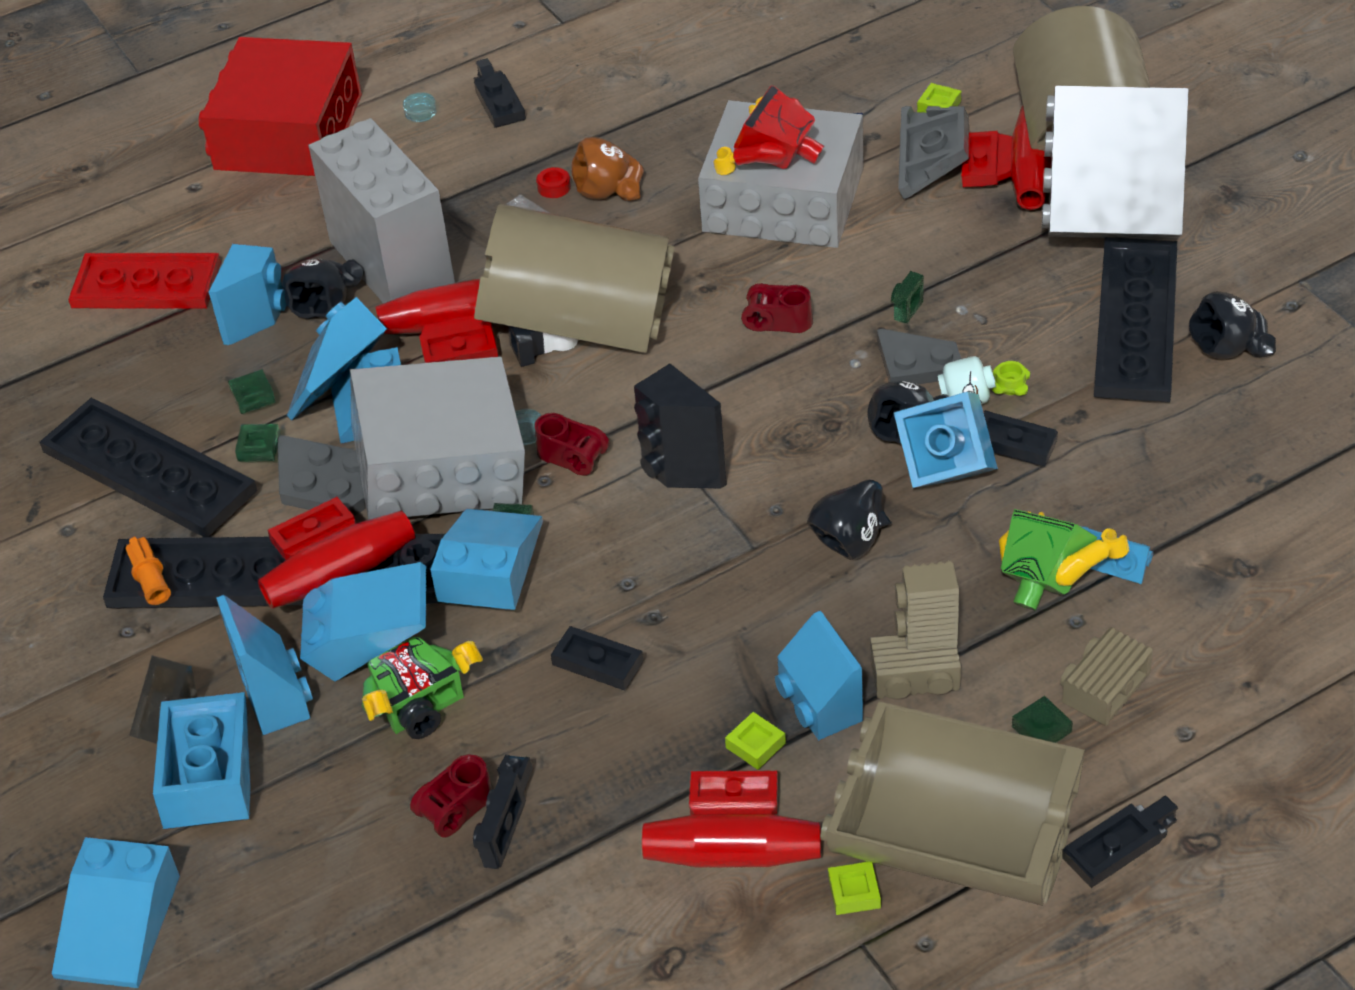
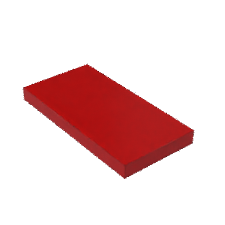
(145, 280)

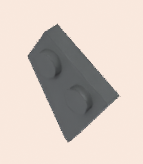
(914, 356)

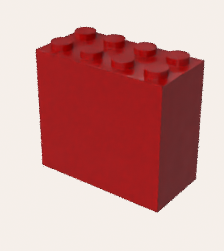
(277, 102)

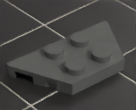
(931, 145)
(317, 473)

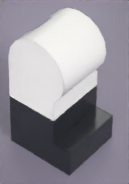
(532, 343)

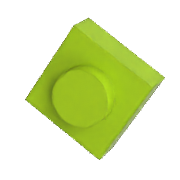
(938, 96)
(755, 740)
(854, 888)

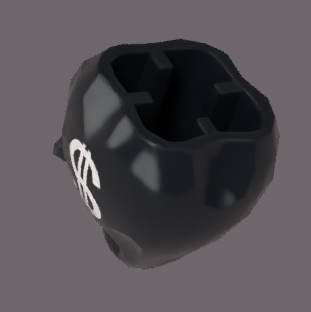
(319, 285)
(1228, 326)
(893, 398)
(849, 518)

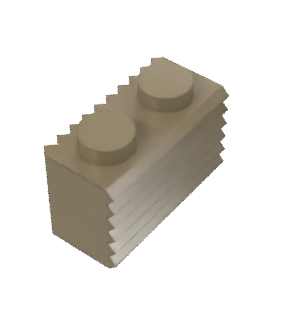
(928, 605)
(912, 671)
(1106, 675)

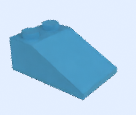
(341, 340)
(485, 558)
(361, 617)
(266, 669)
(202, 761)
(114, 911)

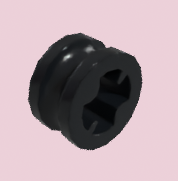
(418, 548)
(419, 718)

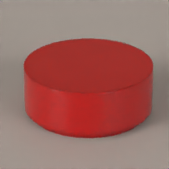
(553, 182)

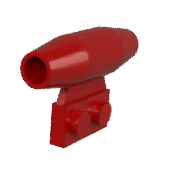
(1003, 156)
(445, 322)
(328, 546)
(732, 826)

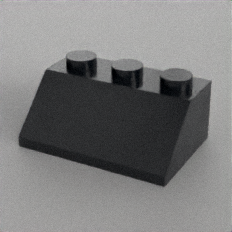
(679, 431)

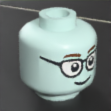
(967, 376)

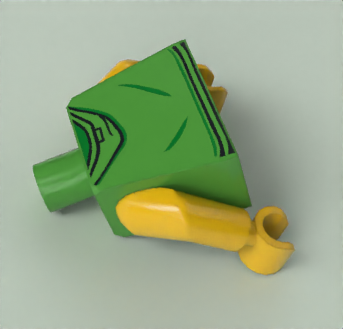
(1052, 554)

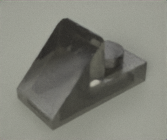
(163, 682)

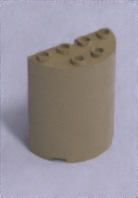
(1074, 49)
(574, 278)
(956, 802)

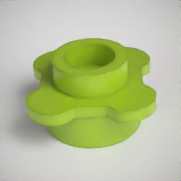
(1011, 378)

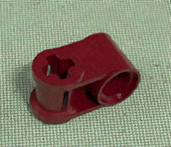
(781, 308)
(566, 443)
(453, 795)

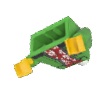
(415, 672)

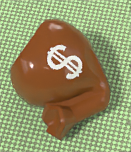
(605, 168)

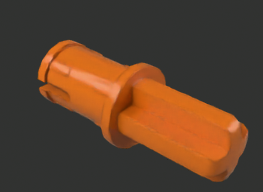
(147, 571)

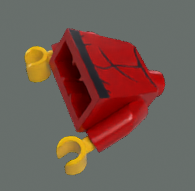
(772, 135)

